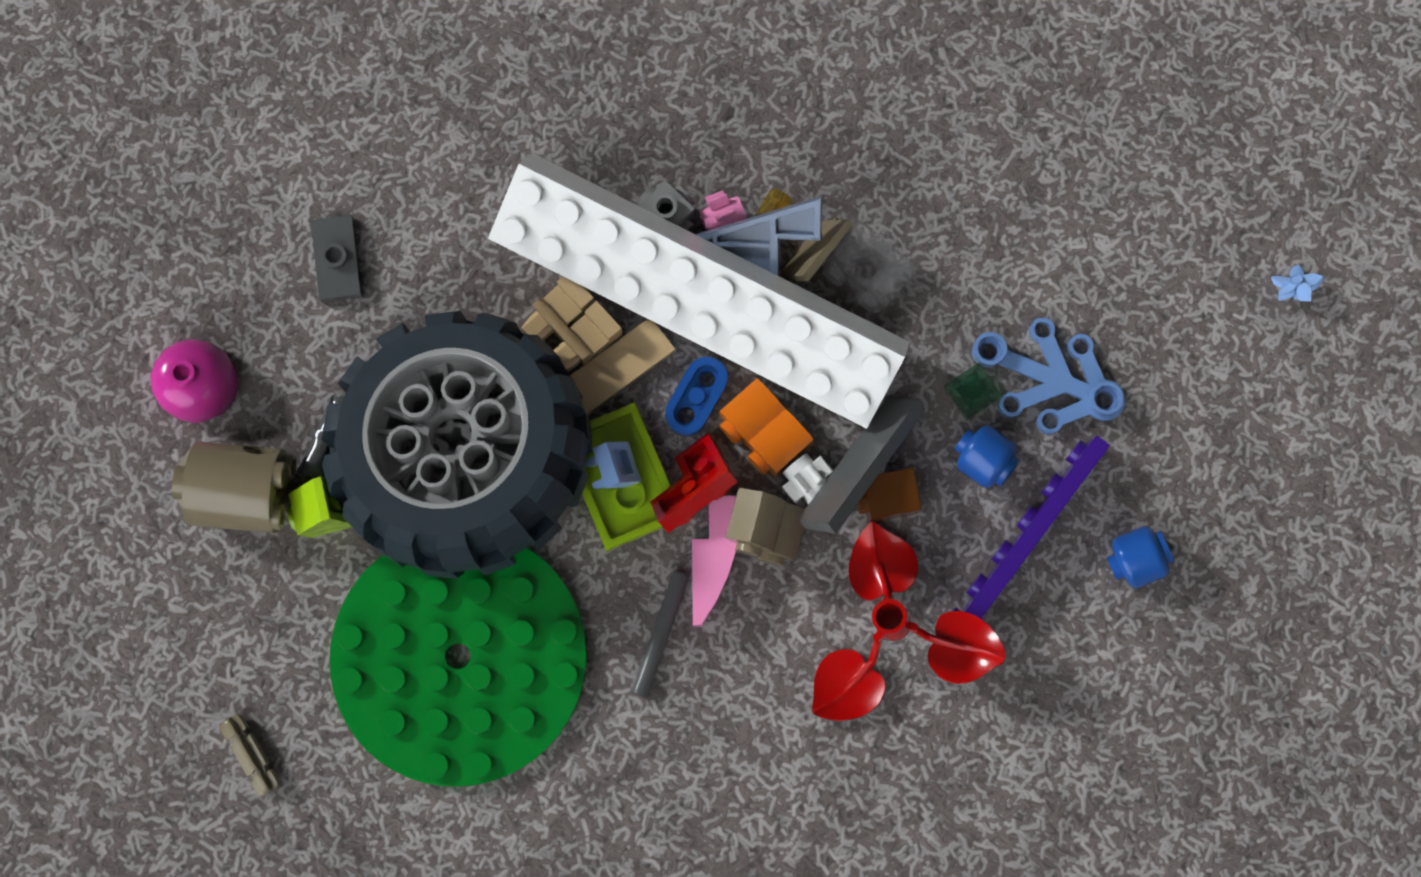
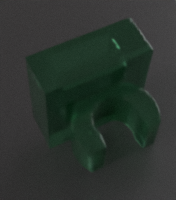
(972, 391)

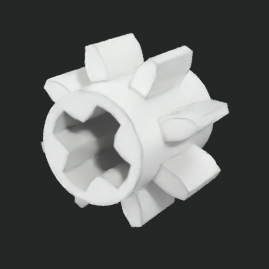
(806, 477)

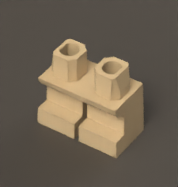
(576, 321)

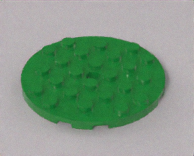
(466, 721)

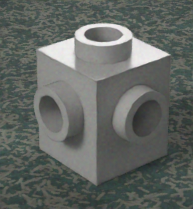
(676, 199)

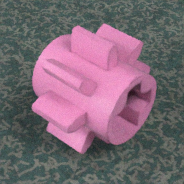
(721, 211)

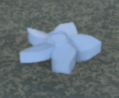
(1298, 285)

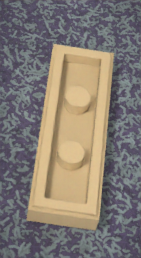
(621, 365)

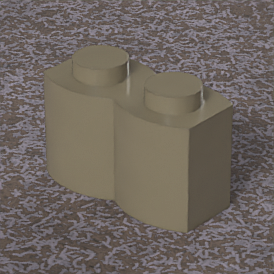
(765, 527)

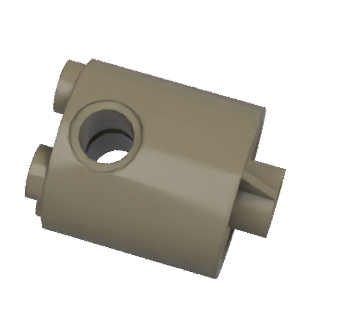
(234, 486)

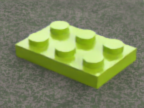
(625, 512)

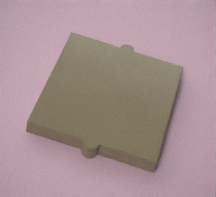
(814, 252)

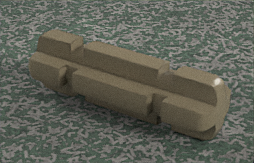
(250, 754)

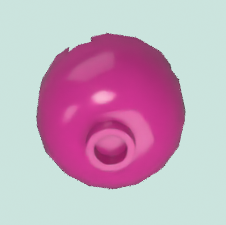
(194, 380)

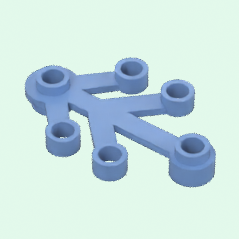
(1055, 378)

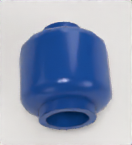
(986, 456)
(1140, 557)

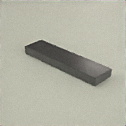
(861, 465)

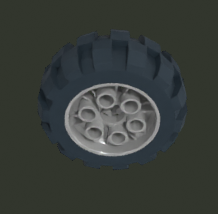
(513, 497)

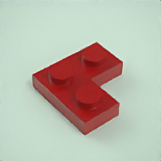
(704, 480)

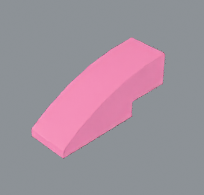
(712, 560)

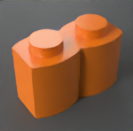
(765, 429)

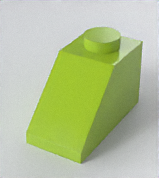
(314, 510)

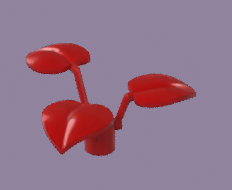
(960, 651)

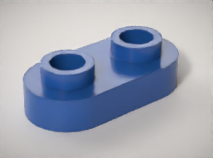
(694, 396)

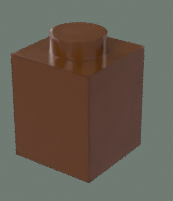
(891, 496)

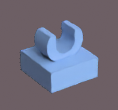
(615, 465)

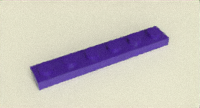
(1034, 525)

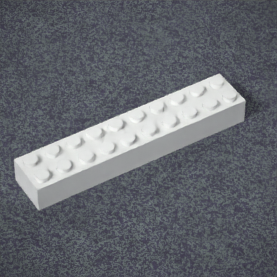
(698, 289)

